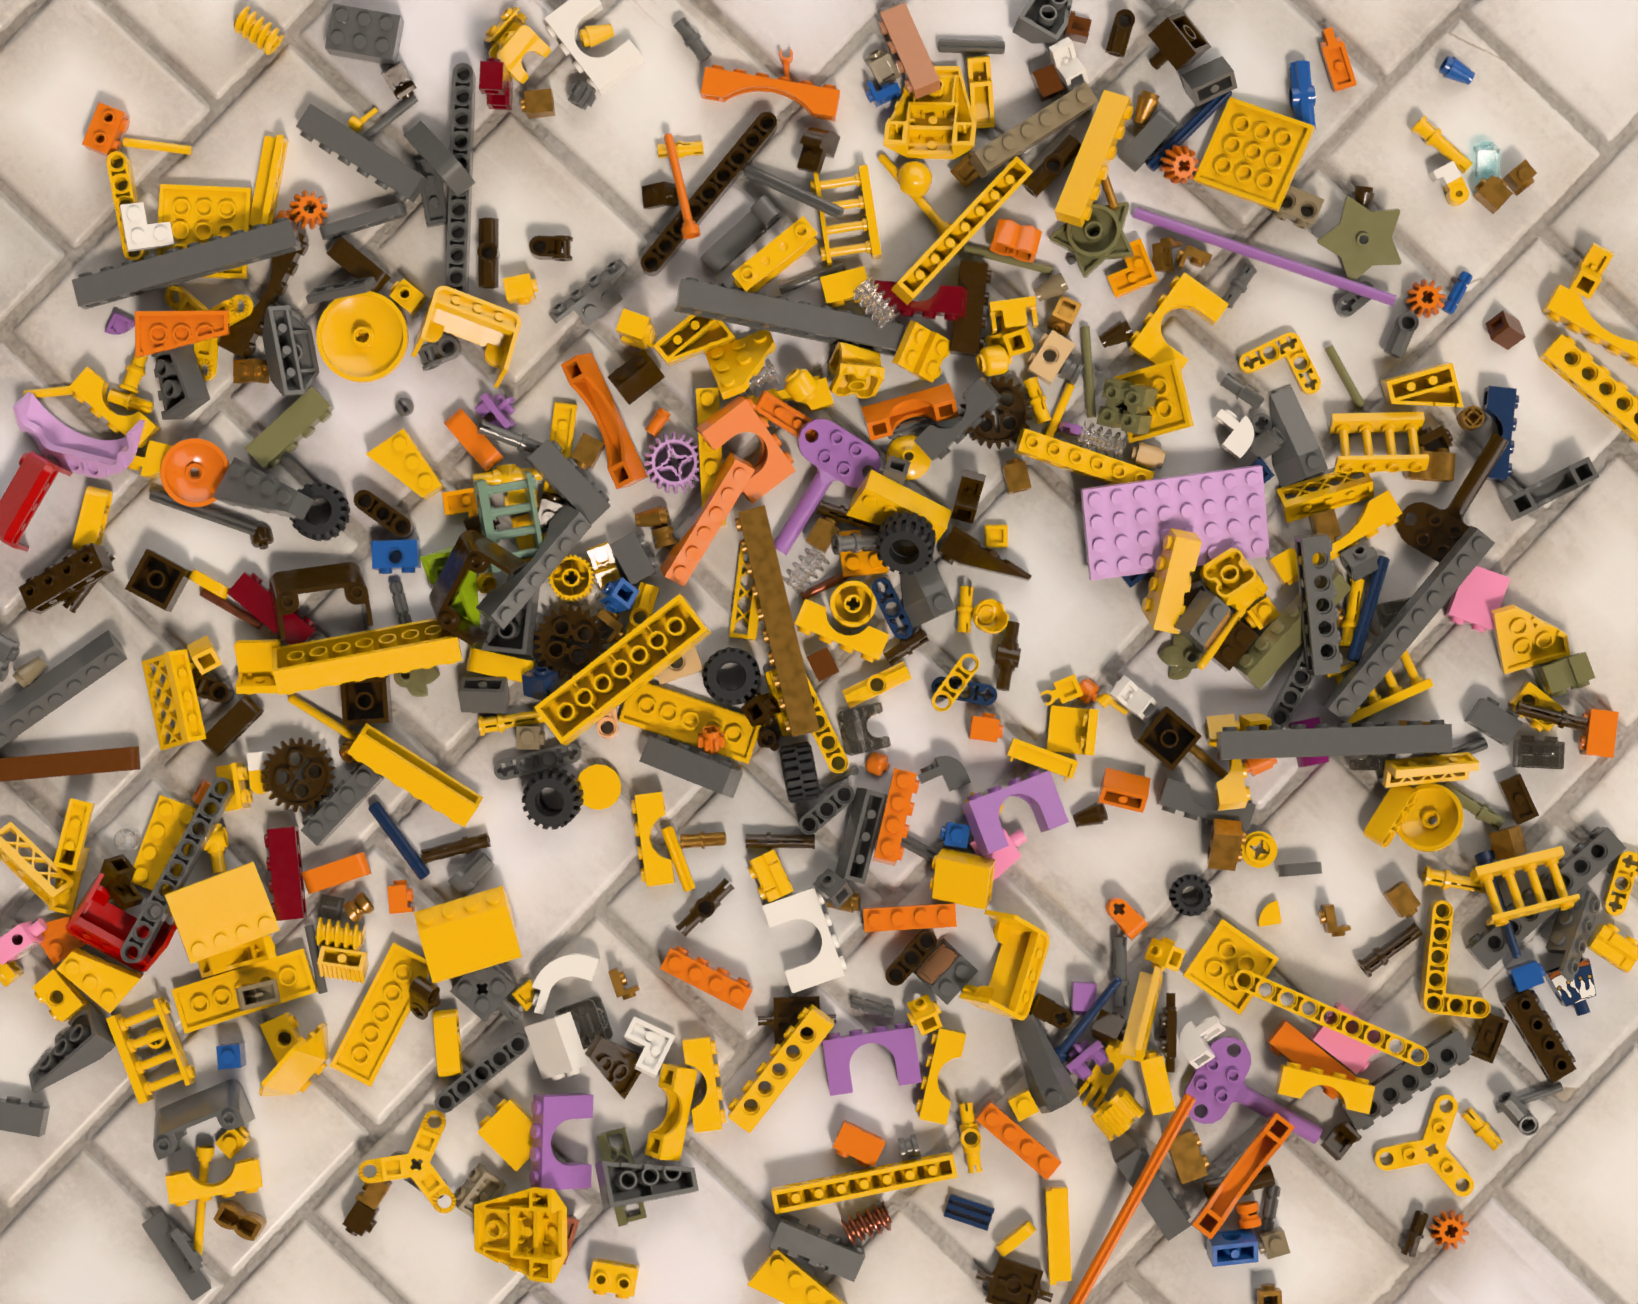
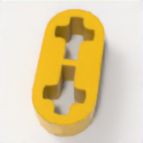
(209, 583)
(1015, 1238)

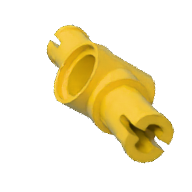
(505, 474)
(216, 844)
(971, 1149)

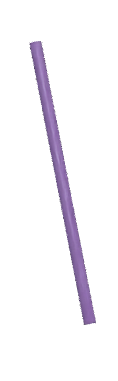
(1264, 256)

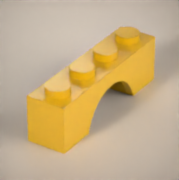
(636, 330)
(93, 390)
(819, 402)
(814, 619)
(1231, 790)
(656, 868)
(947, 1046)
(699, 1054)
(1295, 1081)
(668, 1138)
(185, 1187)

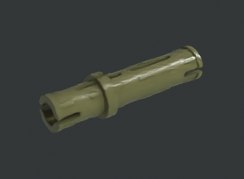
(1476, 808)

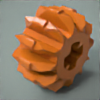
(1186, 166)
(312, 202)
(1429, 306)
(1456, 1232)

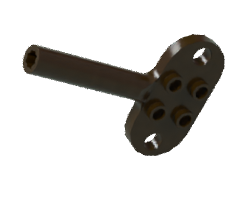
(1438, 528)

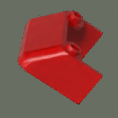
(25, 496)
(108, 927)

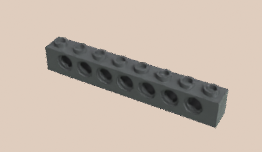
(1609, 847)

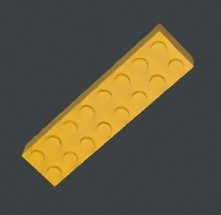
(363, 656)
(622, 670)

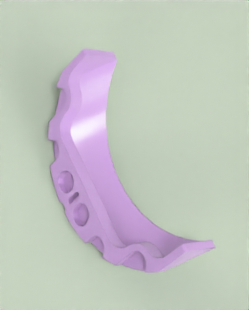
(74, 450)

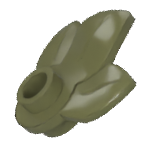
(1177, 657)
(417, 681)

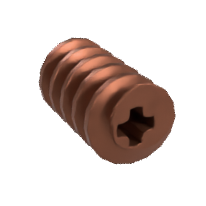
(867, 1224)

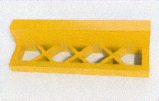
(268, 180)
(1327, 496)
(755, 603)
(1434, 765)
(26, 872)
(1142, 1015)
(1057, 1234)

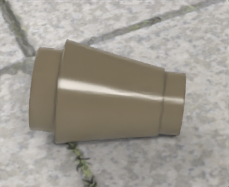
(1051, 287)
(29, 672)

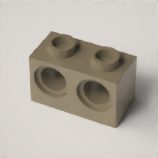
(1299, 199)

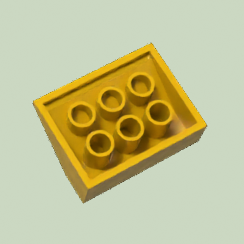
(221, 912)
(468, 934)

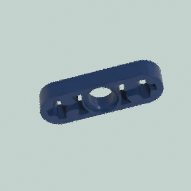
(890, 590)
(982, 687)

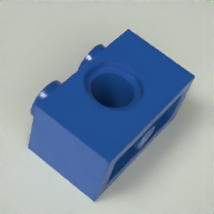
(382, 555)
(1232, 1247)

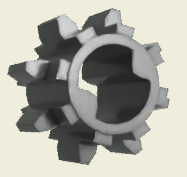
(581, 94)

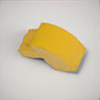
(1590, 270)
(1014, 340)
(152, 461)

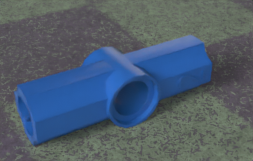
(1302, 92)

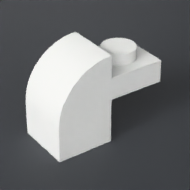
(1067, 65)
(1241, 433)
(1134, 699)
(1195, 1038)

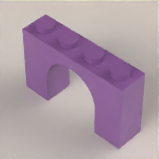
(1037, 791)
(840, 1049)
(548, 1114)

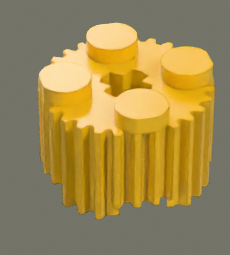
(581, 587)
(1117, 1114)

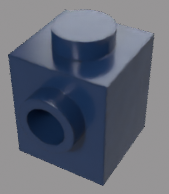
(540, 682)

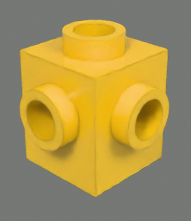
(1164, 954)
(924, 1014)

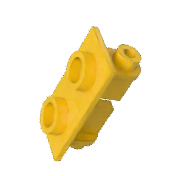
(508, 17)

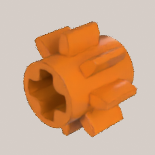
(711, 739)

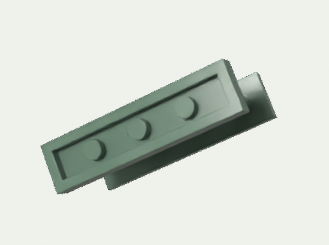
(488, 514)

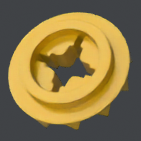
(1263, 859)

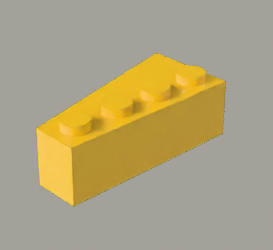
(883, 497)
(1171, 580)
(790, 1282)

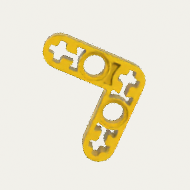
(1289, 355)
(1629, 874)

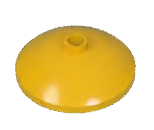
(1438, 803)

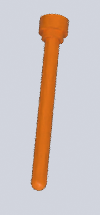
(690, 228)

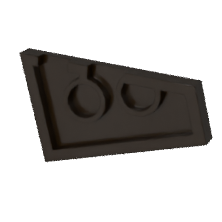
(614, 1063)

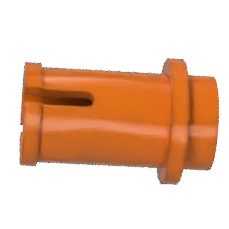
(657, 421)

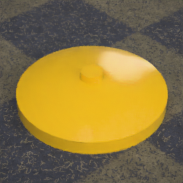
(362, 337)

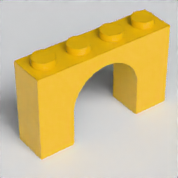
(1185, 294)

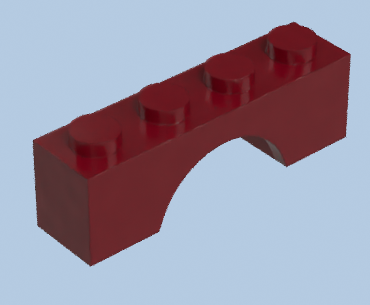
(496, 83)
(946, 302)

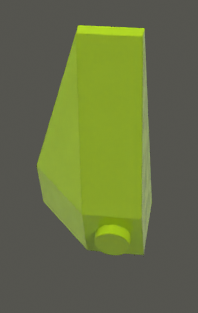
(467, 597)

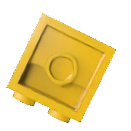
(922, 352)

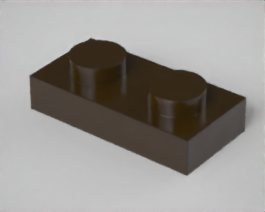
(1518, 799)
(1489, 1037)

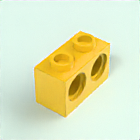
(1537, 698)

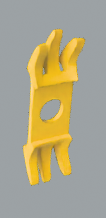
(1100, 1080)

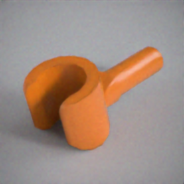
(786, 62)

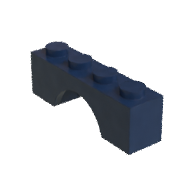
(1500, 406)

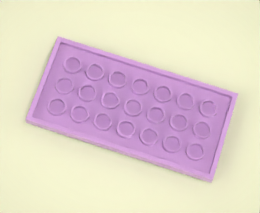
(1132, 518)

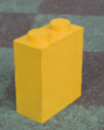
(962, 878)
(1155, 1083)
(509, 1132)

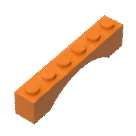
(724, 84)
(622, 456)
(725, 492)
(1241, 1175)

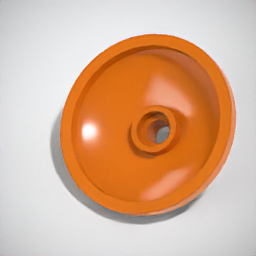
(176, 468)

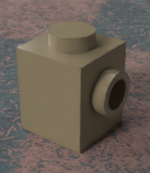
(529, 738)
(1273, 1243)

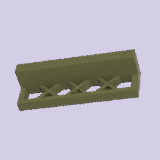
(607, 1155)

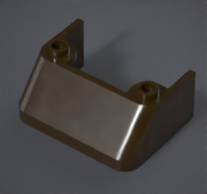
(471, 553)
(288, 584)

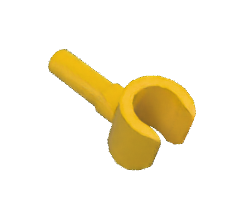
(357, 124)
(1105, 699)

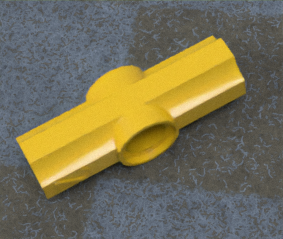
(644, 602)
(890, 677)

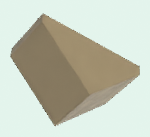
(257, 994)

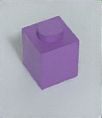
(1082, 996)

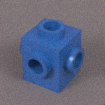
(618, 595)

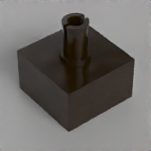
(1177, 42)

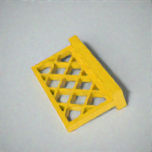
(182, 696)

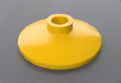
(920, 461)

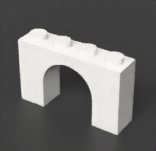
(601, 71)
(827, 963)

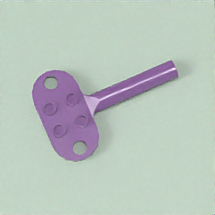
(837, 458)
(1223, 1083)

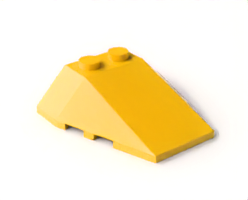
(935, 124)
(298, 1065)
(524, 1232)

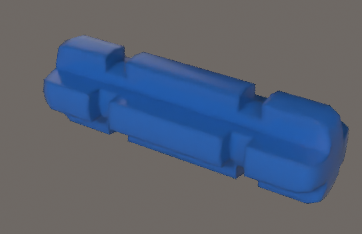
(1457, 292)

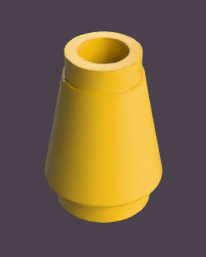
(595, 34)

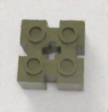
(1127, 406)
(1567, 672)

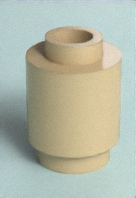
(1147, 456)

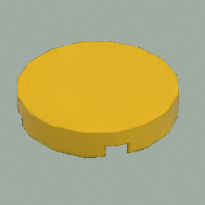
(600, 786)

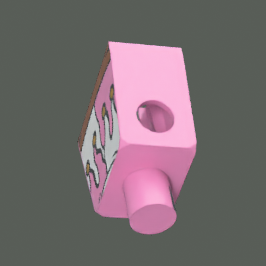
(21, 940)

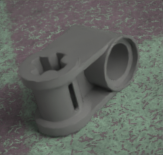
(437, 354)

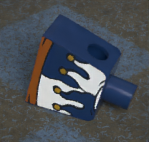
(1573, 992)

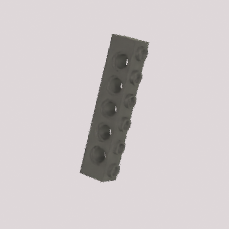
(1305, 548)
(1392, 1079)

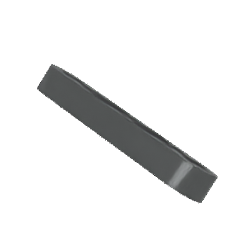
(363, 221)
(537, 758)

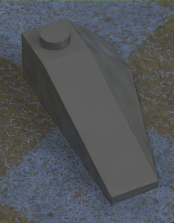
(1043, 20)
(1300, 453)
(924, 594)
(81, 1045)
(1044, 1071)

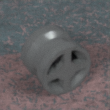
(1071, 370)
(909, 1147)

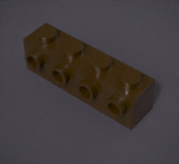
(66, 578)
(1539, 1035)

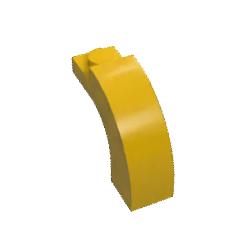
(239, 956)

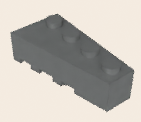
(180, 383)
(255, 490)
(519, 633)
(691, 766)
(637, 1183)
(817, 1248)

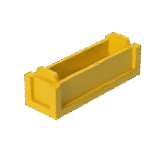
(1042, 758)

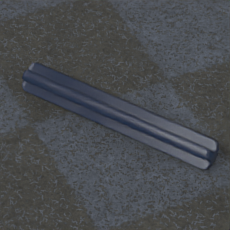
(399, 840)

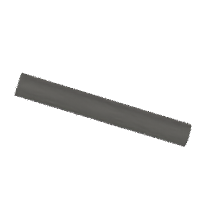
(390, 117)
(810, 278)
(314, 953)
(1537, 1094)

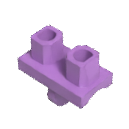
(490, 404)
(1095, 1052)

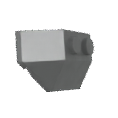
(289, 351)

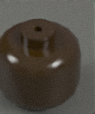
(262, 537)

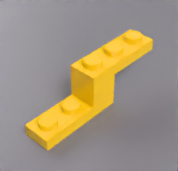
(71, 852)

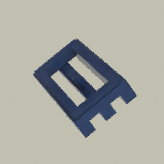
(987, 1218)

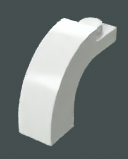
(573, 964)

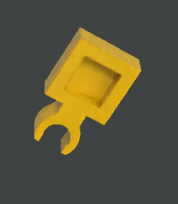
(1065, 690)

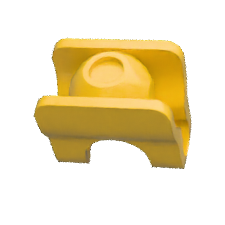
(513, 45)

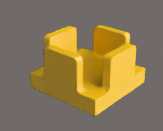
(1012, 313)

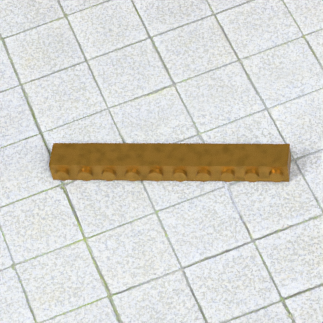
(778, 620)

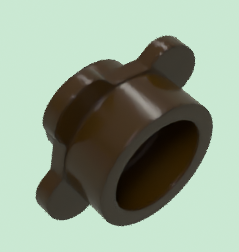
(765, 742)

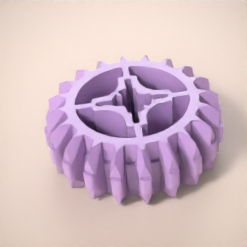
(685, 459)

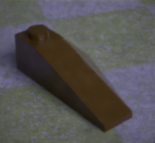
(967, 552)

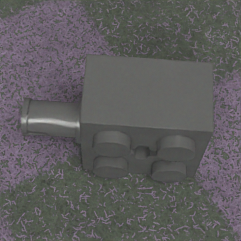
(486, 1003)

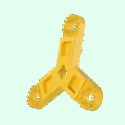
(207, 351)
(1414, 1152)
(399, 1166)

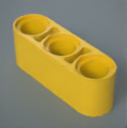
(92, 517)
(498, 664)
(958, 671)
(1391, 814)
(447, 1042)

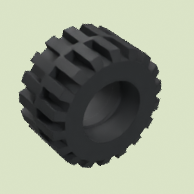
(338, 516)
(909, 528)
(712, 668)
(799, 772)
(540, 811)

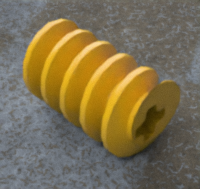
(257, 32)
(339, 936)

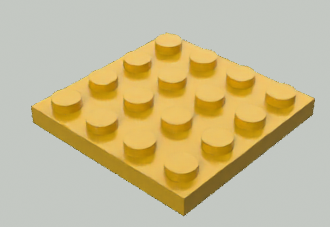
(1254, 154)
(204, 213)

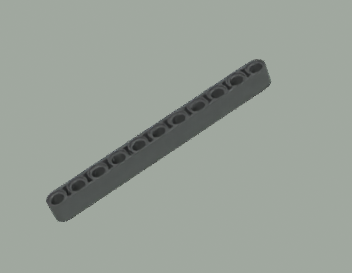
(461, 154)

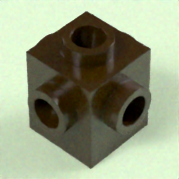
(761, 709)

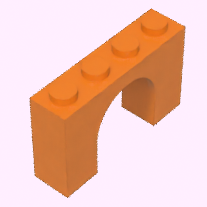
(740, 417)

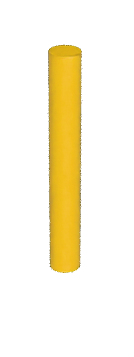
(157, 146)
(50, 392)
(1059, 411)

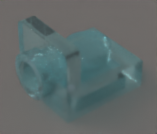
(1487, 160)

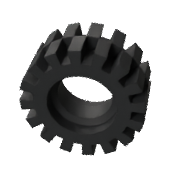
(1204, 895)

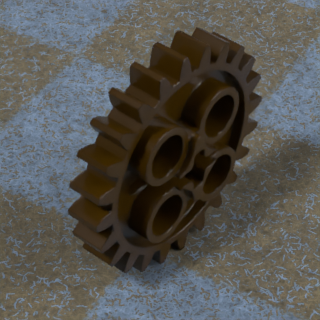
(1017, 410)
(576, 621)
(314, 787)

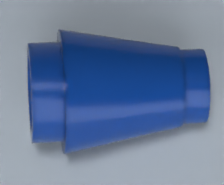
(1456, 70)

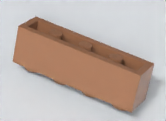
(909, 50)

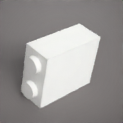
(556, 1046)

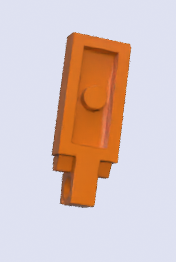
(1336, 61)

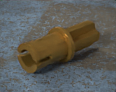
(702, 839)

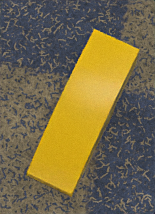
(981, 90)

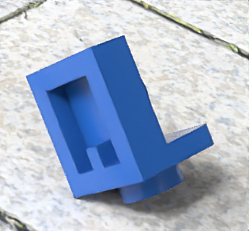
(885, 94)

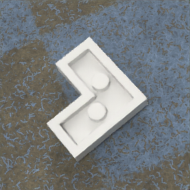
(139, 234)
(654, 1044)

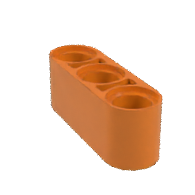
(476, 444)
(336, 872)

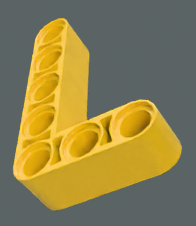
(1441, 968)

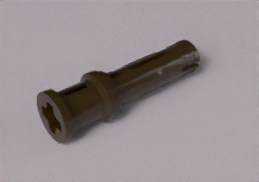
(1381, 955)

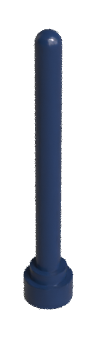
(1486, 858)
(1061, 1050)

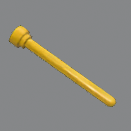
(920, 201)
(1227, 629)
(320, 716)
(204, 1155)

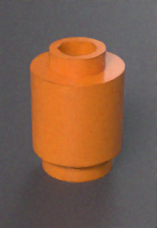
(1257, 766)

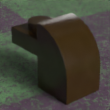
(816, 146)
(968, 496)
(117, 880)

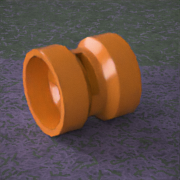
(1248, 1214)

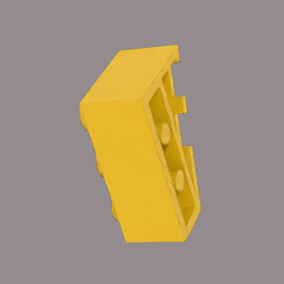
(691, 338)
(1426, 386)
(406, 462)
(99, 978)

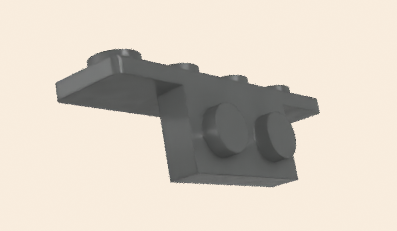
(593, 298)
(1571, 934)
(178, 1255)

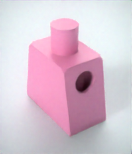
(1006, 856)

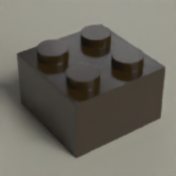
(158, 580)
(366, 701)
(1168, 738)

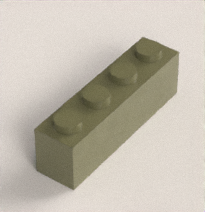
(289, 429)

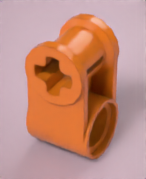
(1128, 920)

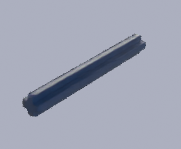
(1187, 129)
(1368, 610)

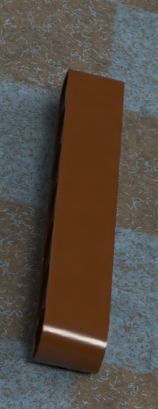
(69, 763)

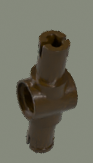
(1007, 656)
(714, 898)

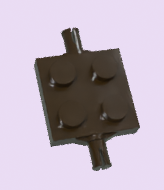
(786, 1013)
(1168, 1022)
(1013, 1283)

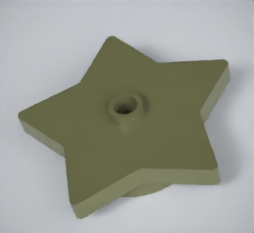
(1353, 224)
(1093, 251)

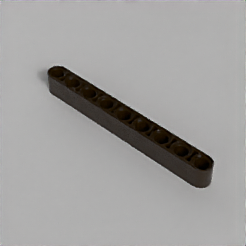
(712, 182)

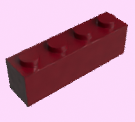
(257, 600)
(286, 873)

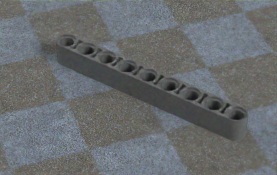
(187, 862)

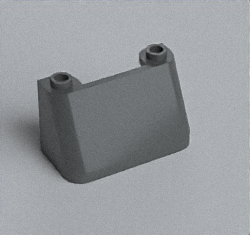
(224, 1101)

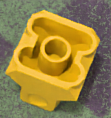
(855, 371)
(1231, 579)

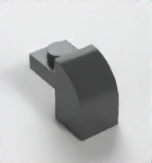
(951, 770)

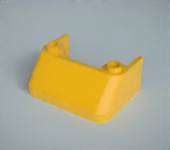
(474, 321)
(1016, 967)

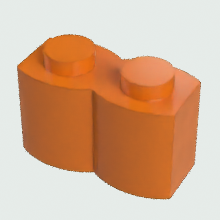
(1015, 240)

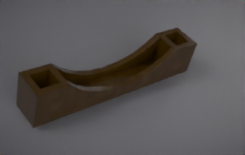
(245, 332)

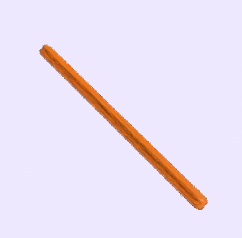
(1133, 1199)

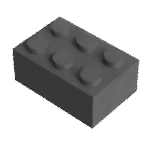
(364, 34)

